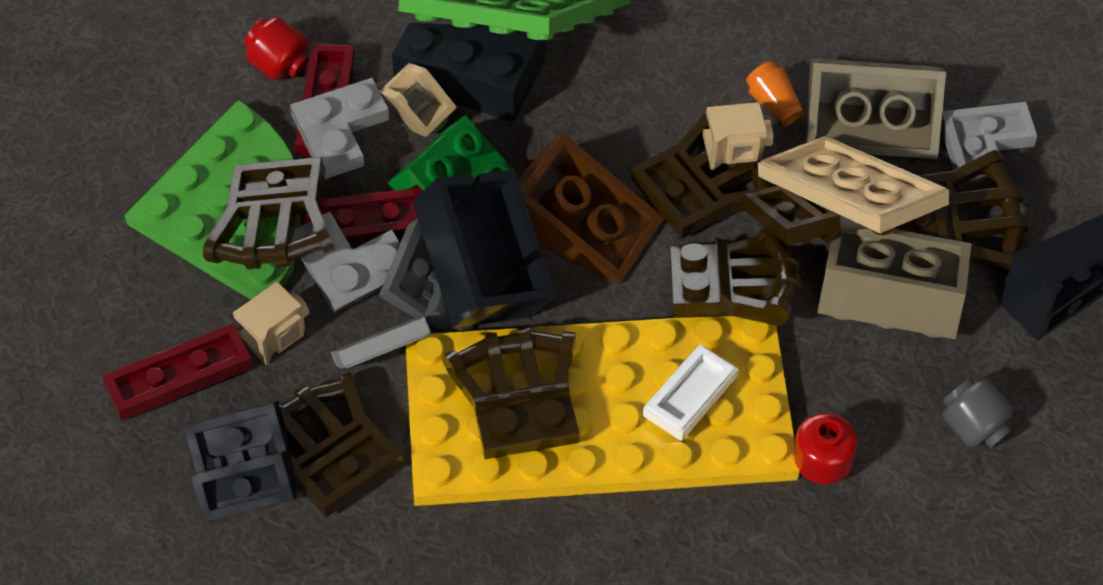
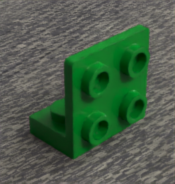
(454, 152)

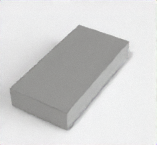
(381, 343)

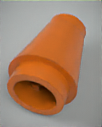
(774, 91)

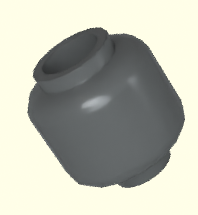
(977, 412)

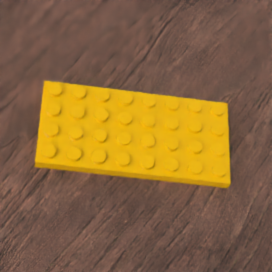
(610, 382)

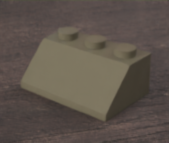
(877, 106)
(897, 281)

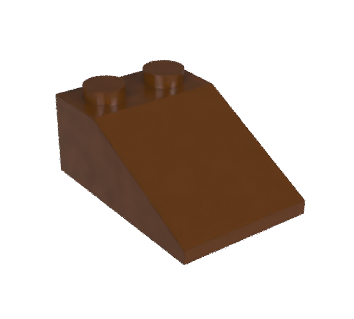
(586, 210)

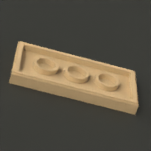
(853, 184)

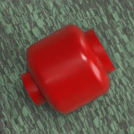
(276, 48)
(825, 448)

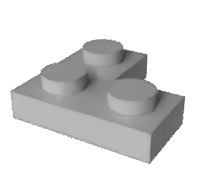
(331, 118)
(984, 129)
(345, 273)

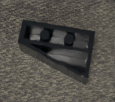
(474, 65)
(1056, 278)

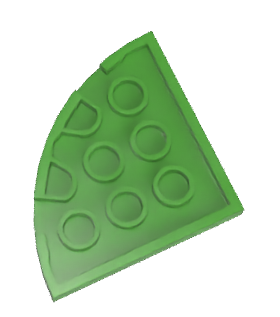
(535, 17)
(195, 194)

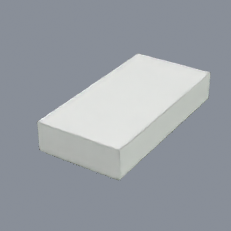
(690, 392)

